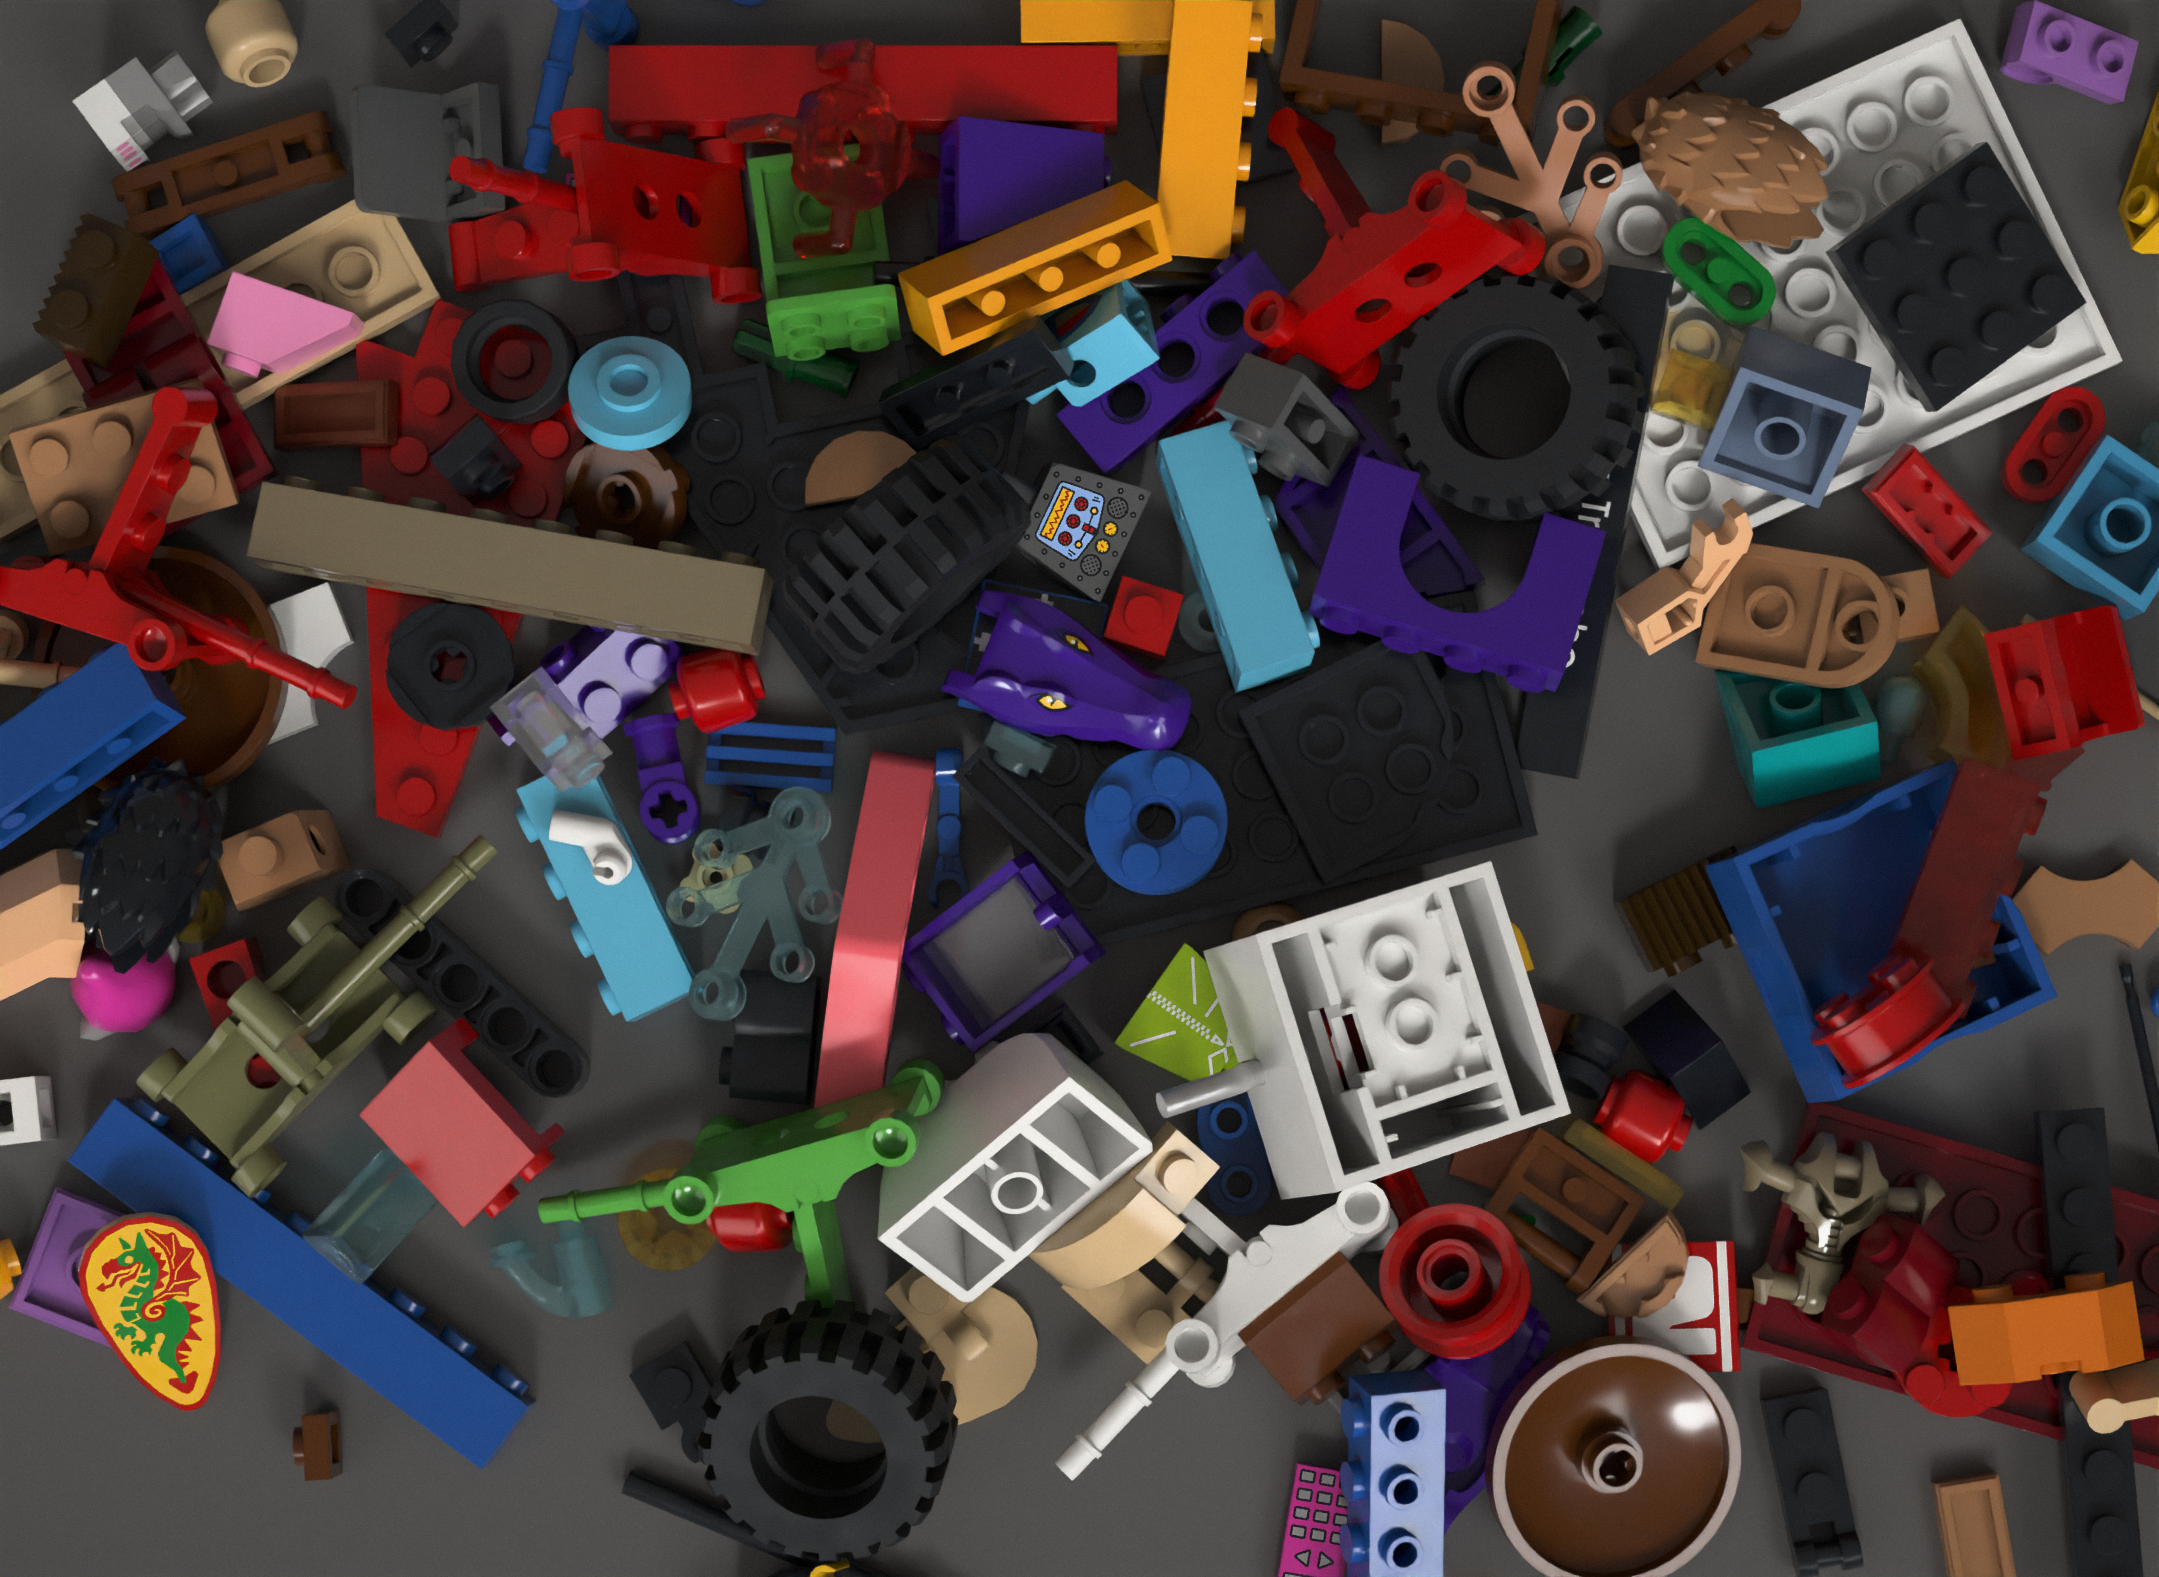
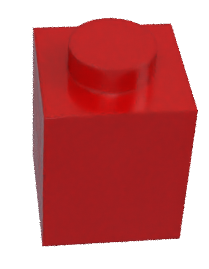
(1143, 619)

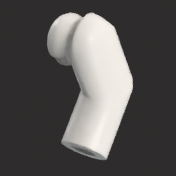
(600, 841)

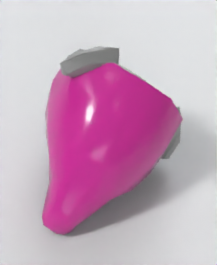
(122, 1001)

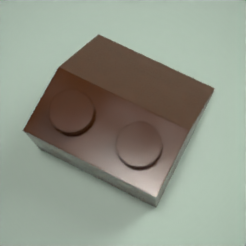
(1321, 1331)

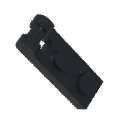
(1811, 1480)

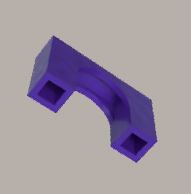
(1520, 638)

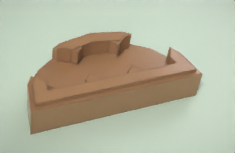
(1406, 60)
(853, 466)
(1643, 1275)

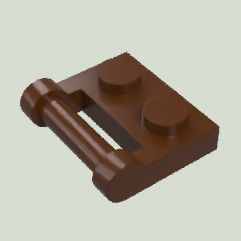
(1574, 1194)

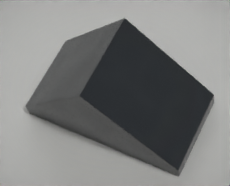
(1688, 1057)

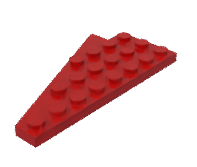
(415, 763)

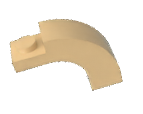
(1130, 1218)

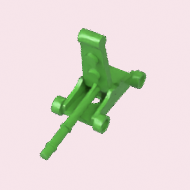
(784, 1163)

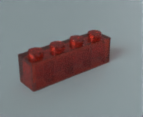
(1966, 872)

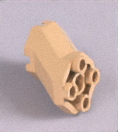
(40, 921)

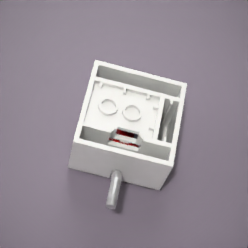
(1434, 1016)

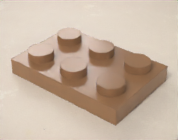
(84, 457)

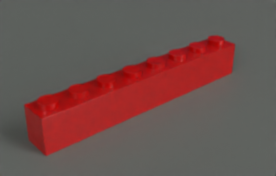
(704, 86)

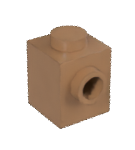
(1915, 607)

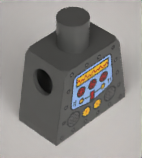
(1077, 526)

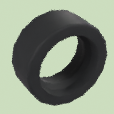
(472, 340)

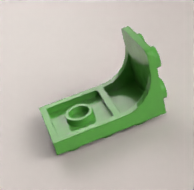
(819, 299)

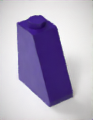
(1010, 173)

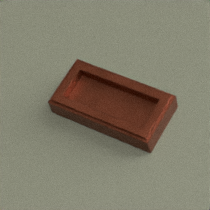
(336, 415)

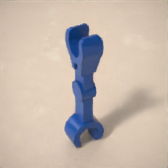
(949, 825)

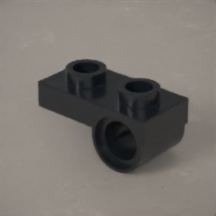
(476, 461)

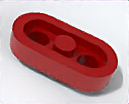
(2051, 447)

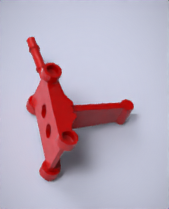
(612, 218)
(1395, 259)
(124, 599)

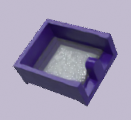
(999, 952)

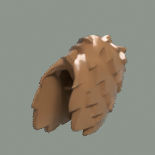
(1733, 166)

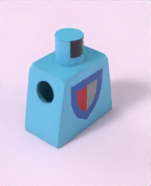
(1107, 339)

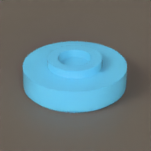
(630, 393)

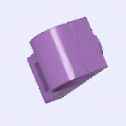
(2069, 51)

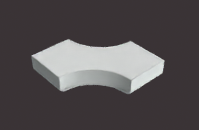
(315, 634)

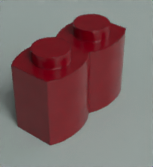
(1890, 1293)

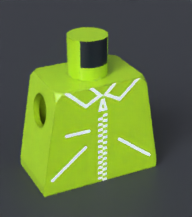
(1181, 1022)

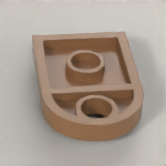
(1791, 617)

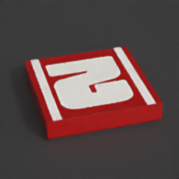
(1701, 1314)

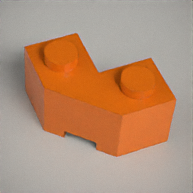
(2032, 1335)

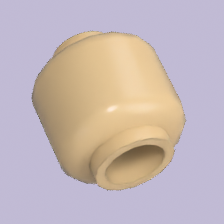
(252, 40)

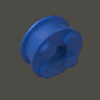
(1147, 781)

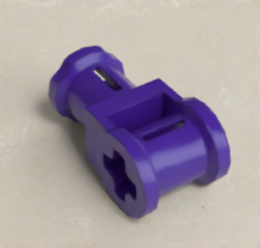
(662, 776)

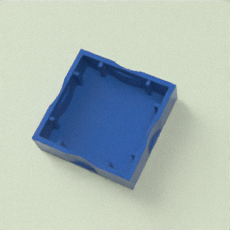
(1822, 910)

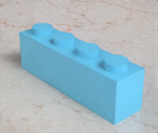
(1236, 556)
(615, 922)

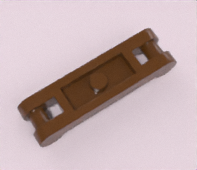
(1721, 51)
(229, 174)

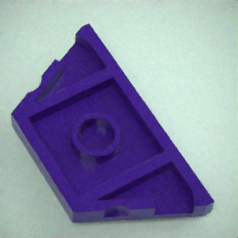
(1427, 548)

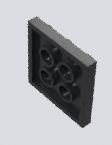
(1956, 277)

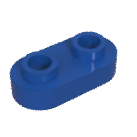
(1234, 1152)

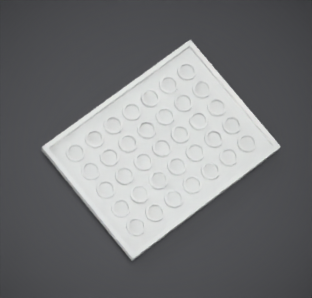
(1881, 136)

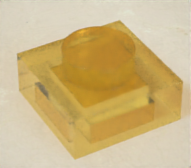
(1691, 390)

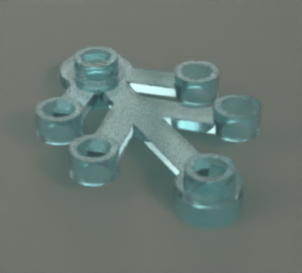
(763, 896)

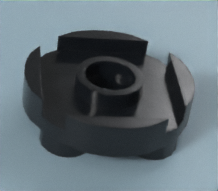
(413, 662)

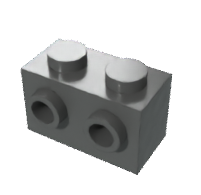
(1285, 421)

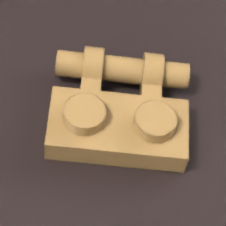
(1140, 1310)

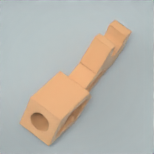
(1674, 599)

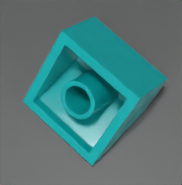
(1798, 736)

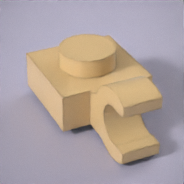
(934, 1310)

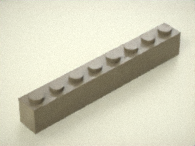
(511, 566)

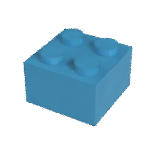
(2104, 529)

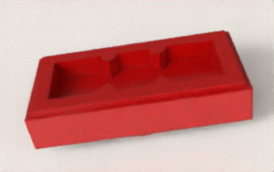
(1926, 510)

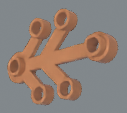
(1539, 186)

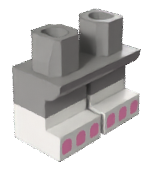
(141, 106)

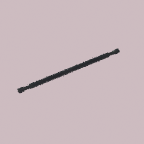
(2142, 1046)

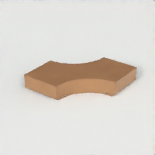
(2115, 906)

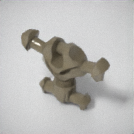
(1835, 1200)

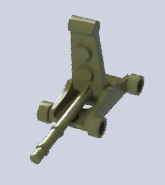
(274, 1018)

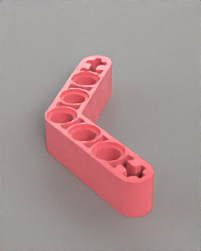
(874, 926)

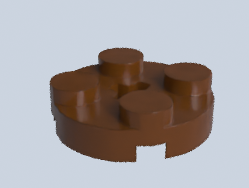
(655, 481)

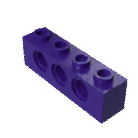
(1118, 440)

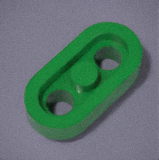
(1722, 267)

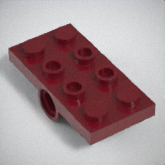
(165, 349)

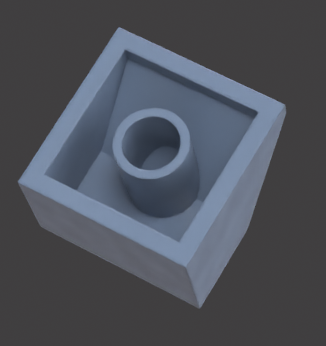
(1786, 417)

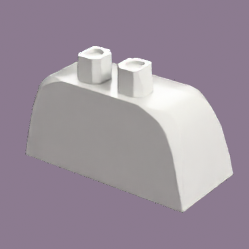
(1006, 1162)

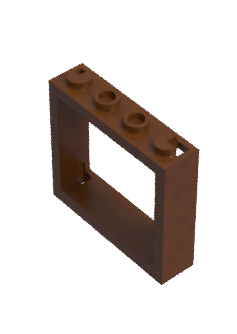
(1431, 110)

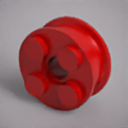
(1885, 1019)
(1465, 1319)

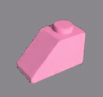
(275, 327)

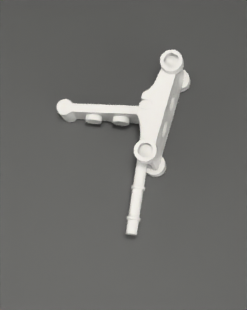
(1255, 1279)

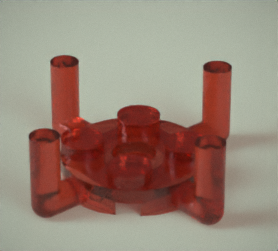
(818, 147)

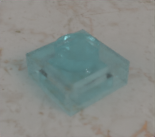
(1019, 749)

